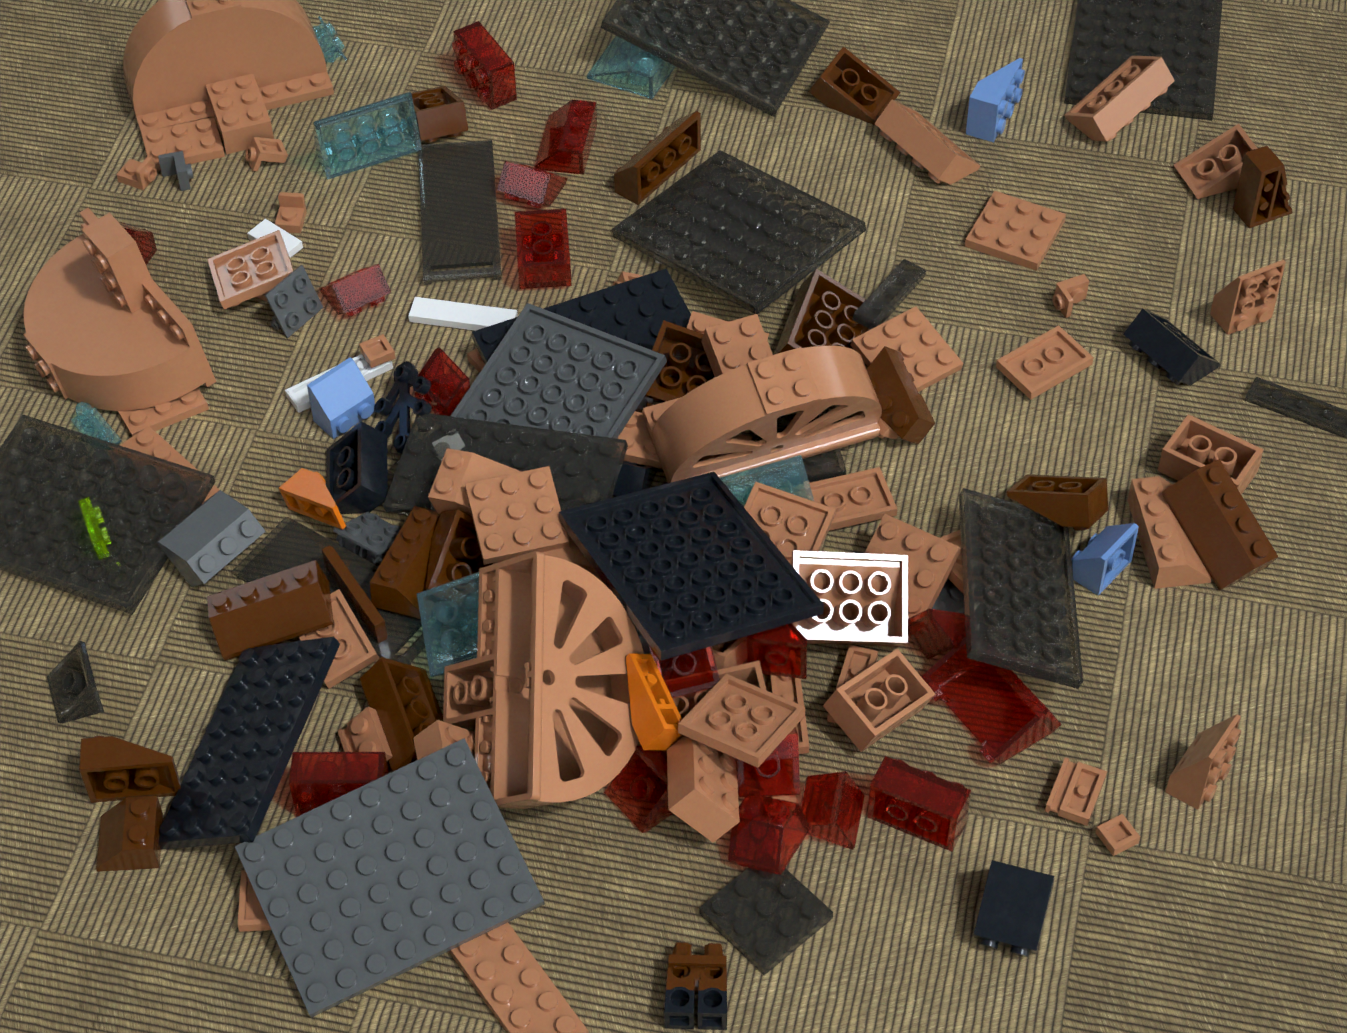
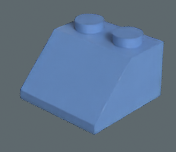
(340, 398)
(1105, 557)

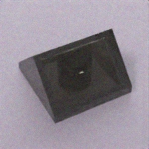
(74, 686)

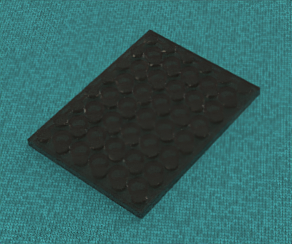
(1177, 30)
(733, 44)
(739, 231)
(43, 525)

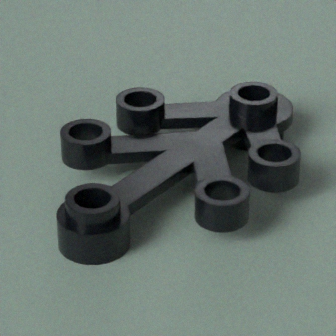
(404, 377)

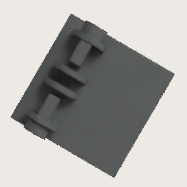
(293, 302)
(368, 537)

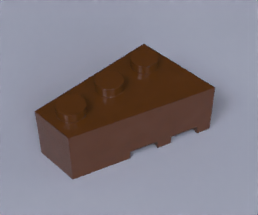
(1261, 188)
(900, 402)

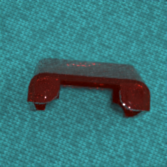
(990, 704)

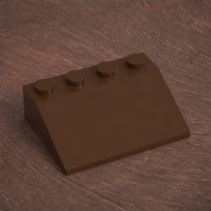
(821, 315)
(685, 365)

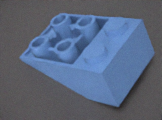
(994, 101)

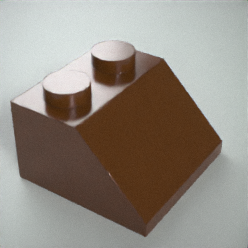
(130, 835)

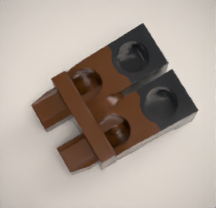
(701, 976)

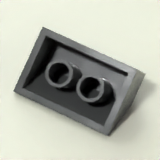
(210, 538)

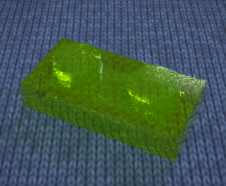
(99, 536)

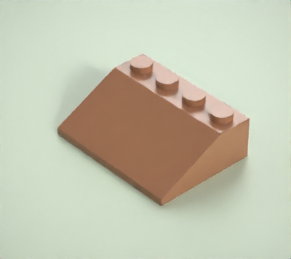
(860, 595)

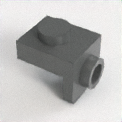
(175, 164)

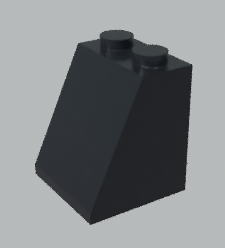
(1013, 908)

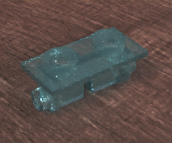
(331, 46)
(93, 424)

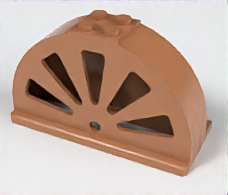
(223, 64)
(108, 327)
(754, 391)
(545, 682)

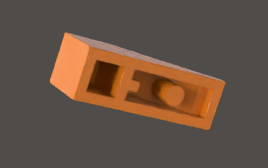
(310, 497)
(651, 704)

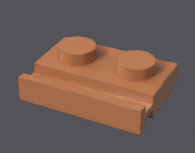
(365, 734)
(1076, 791)

